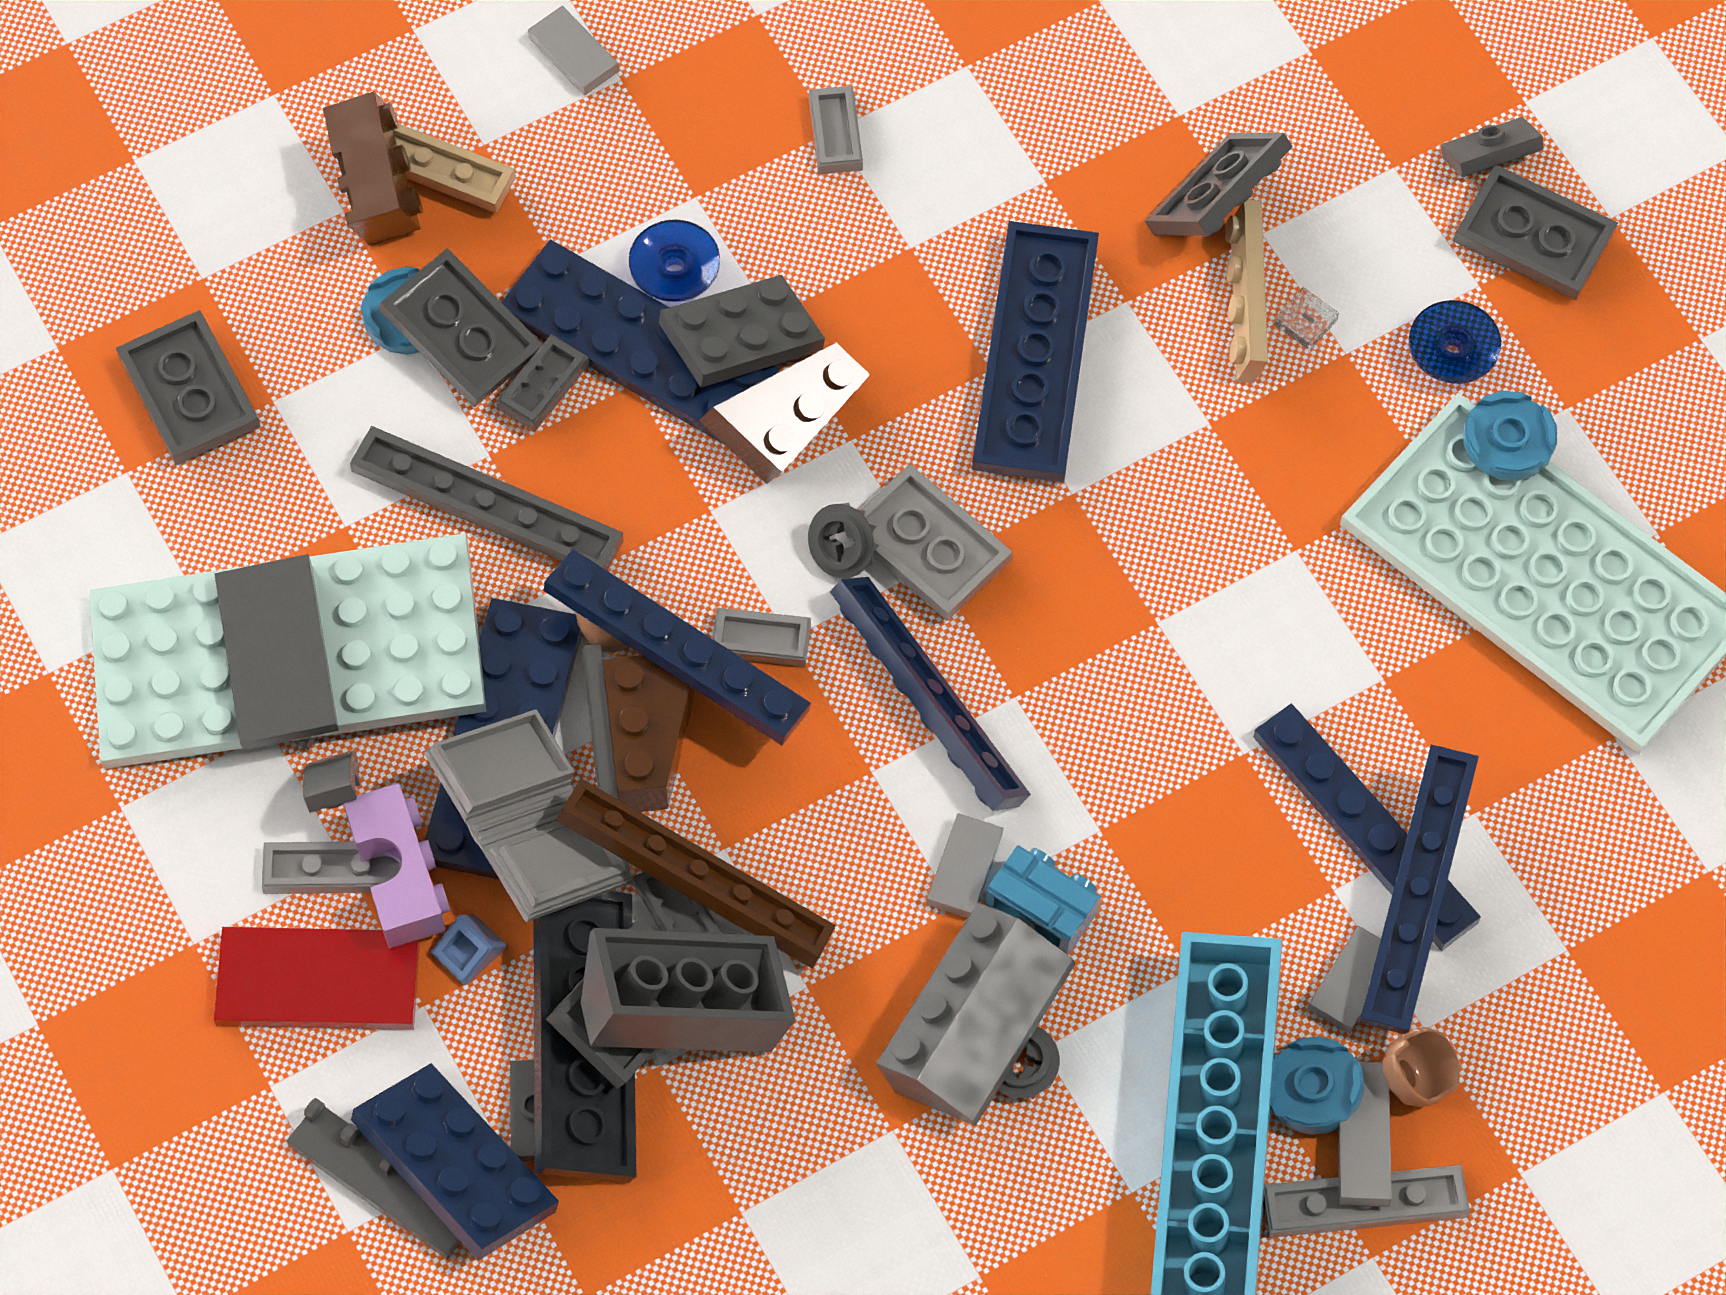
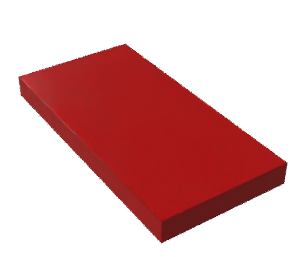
(315, 979)

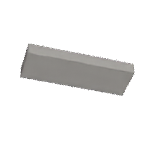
(322, 868)
(1365, 1145)

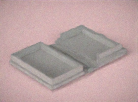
(509, 791)

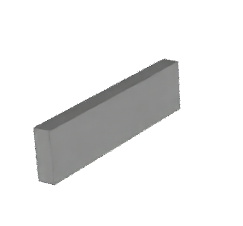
(1315, 1206)

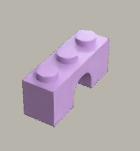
(409, 902)

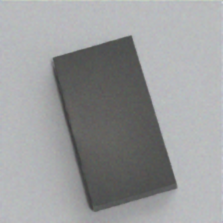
(276, 652)

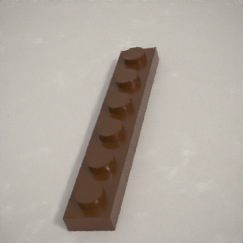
(695, 872)

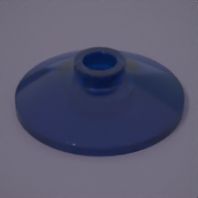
(674, 244)
(1460, 326)

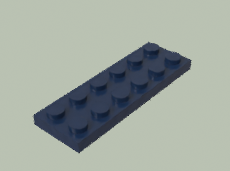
(617, 332)
(1035, 352)
(525, 668)

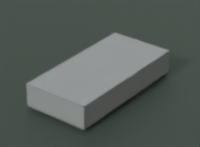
(573, 50)
(835, 130)
(764, 636)
(964, 865)
(1346, 984)

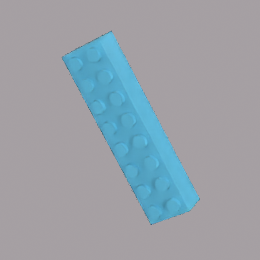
(1217, 1116)

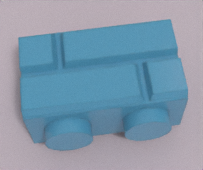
(1044, 897)

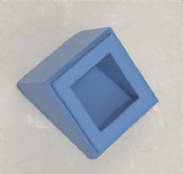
(468, 947)

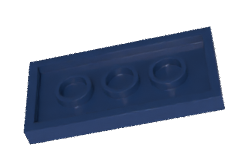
(454, 1161)

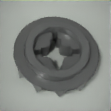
(829, 552)
(1045, 1055)

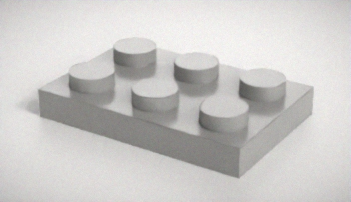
(933, 542)

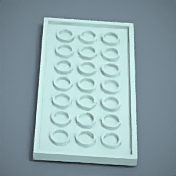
(1548, 578)
(393, 634)

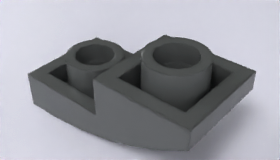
(331, 781)

